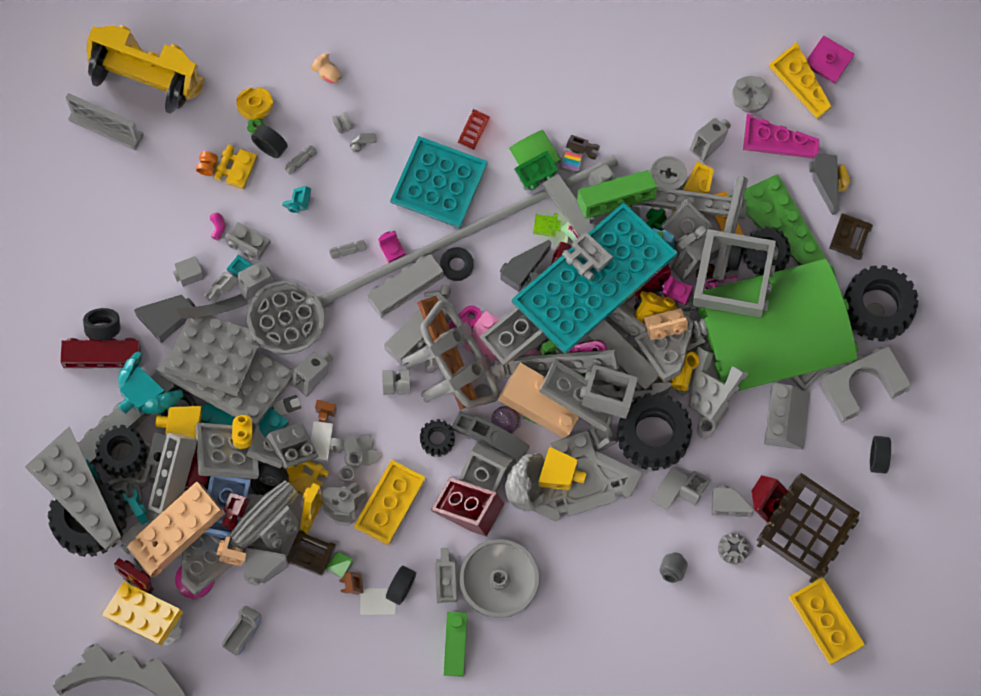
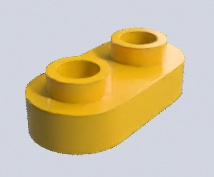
(242, 431)

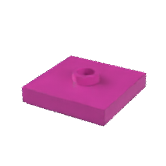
(829, 59)

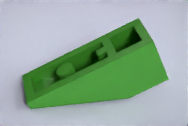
(455, 644)

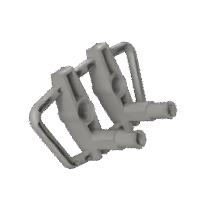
(466, 373)

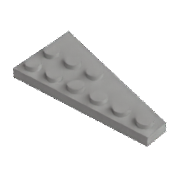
(69, 480)

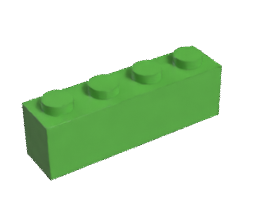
(611, 194)

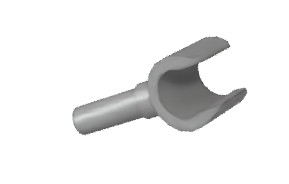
(445, 291)

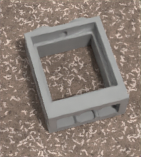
(604, 403)

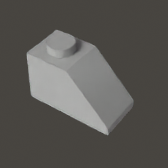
(729, 503)

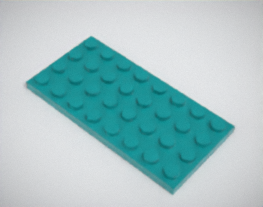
(572, 306)

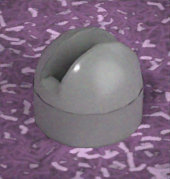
(337, 445)
(350, 474)

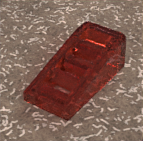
(474, 114)

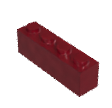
(97, 353)

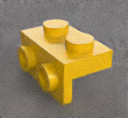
(653, 305)

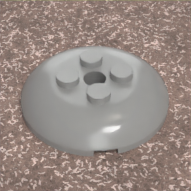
(290, 301)

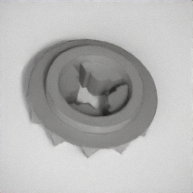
(733, 557)

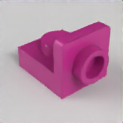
(391, 246)
(677, 290)

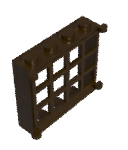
(782, 511)

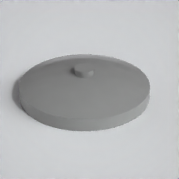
(499, 578)

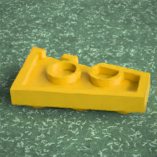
(311, 507)

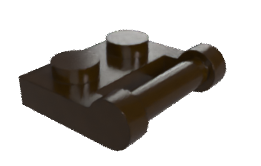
(844, 234)
(307, 558)

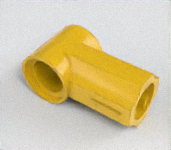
(682, 381)

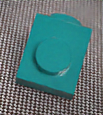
(299, 200)

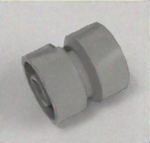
(396, 381)

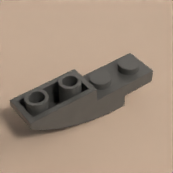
(491, 435)

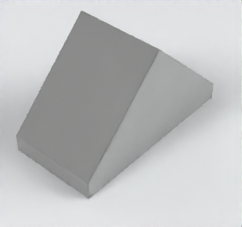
(694, 487)

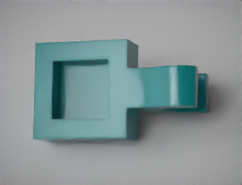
(138, 509)

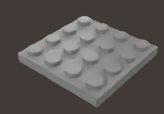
(213, 354)

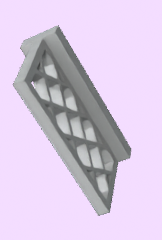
(103, 122)

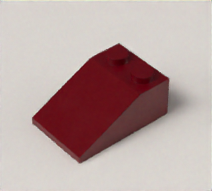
(468, 506)

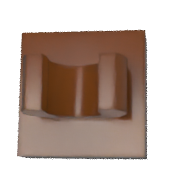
(325, 409)
(353, 583)

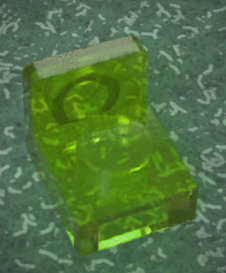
(546, 225)

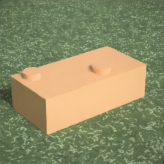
(524, 396)

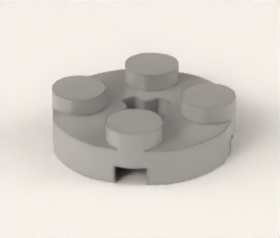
(753, 84)

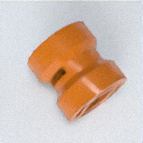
(206, 164)

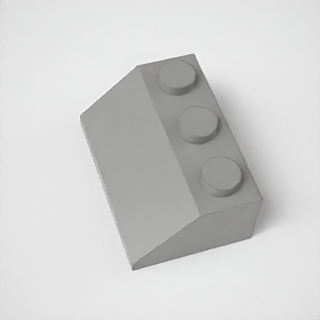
(786, 416)

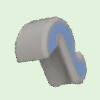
(242, 630)

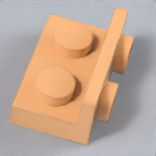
(666, 324)
(231, 556)

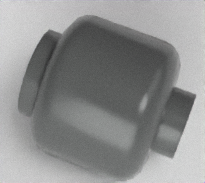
(673, 567)

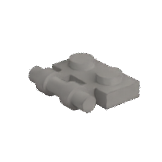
(591, 251)

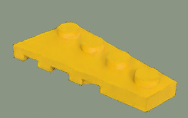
(798, 77)

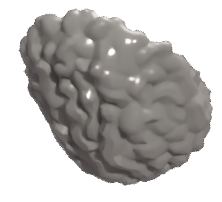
(523, 482)

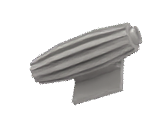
(268, 519)

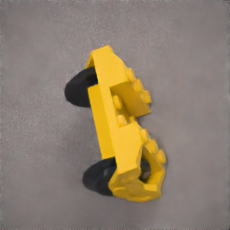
(117, 51)

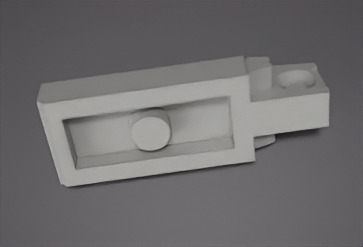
(445, 578)

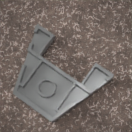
(709, 394)

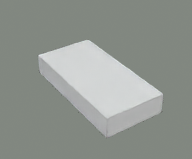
(321, 439)

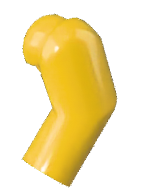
(843, 179)

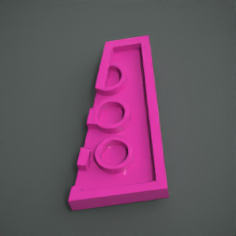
(774, 139)

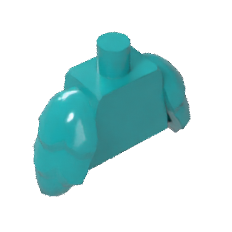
(142, 391)

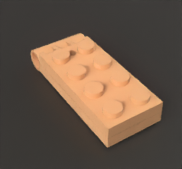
(175, 529)

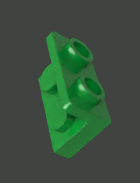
(536, 171)

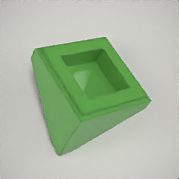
(340, 564)

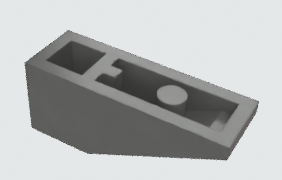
(826, 179)
(519, 268)

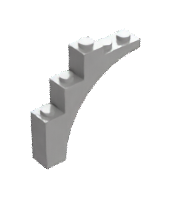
(123, 668)

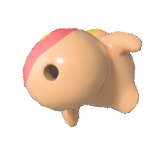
(327, 71)

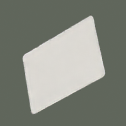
(374, 602)

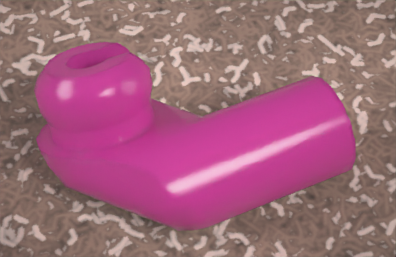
(219, 224)

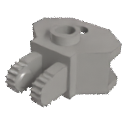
(342, 502)

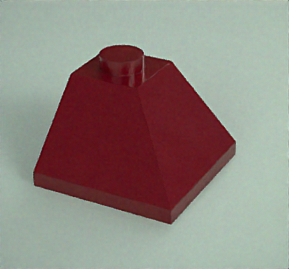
(767, 496)

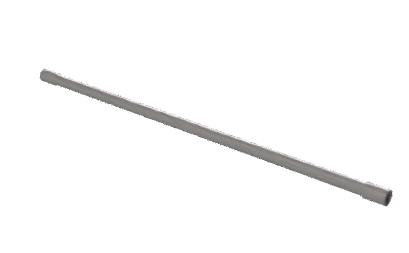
(328, 297)

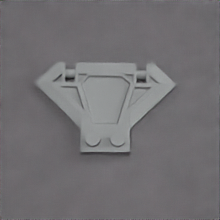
(597, 488)

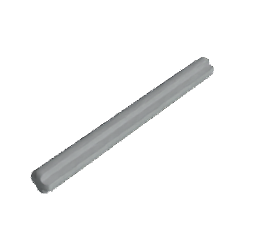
(730, 226)

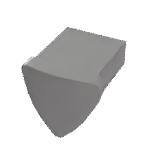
(602, 439)

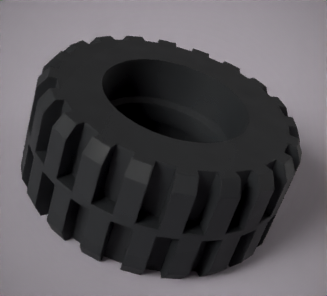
(891, 283)
(649, 455)
(83, 542)

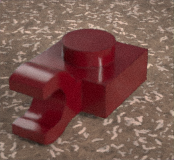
(234, 508)

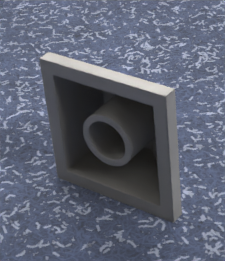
(263, 565)

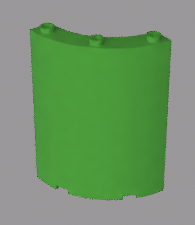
(798, 333)

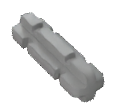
(300, 159)
(347, 249)

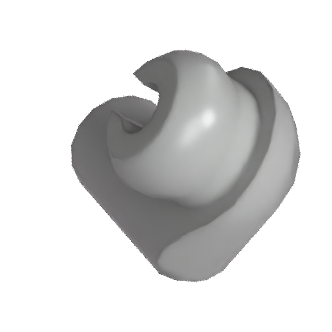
(356, 143)

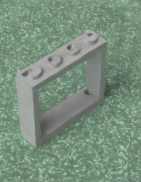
(731, 305)

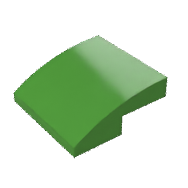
(532, 147)

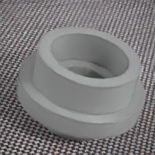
(498, 369)

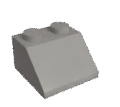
(485, 467)

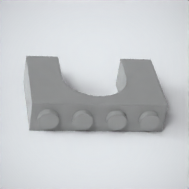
(880, 363)

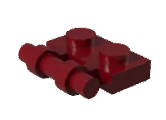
(130, 574)

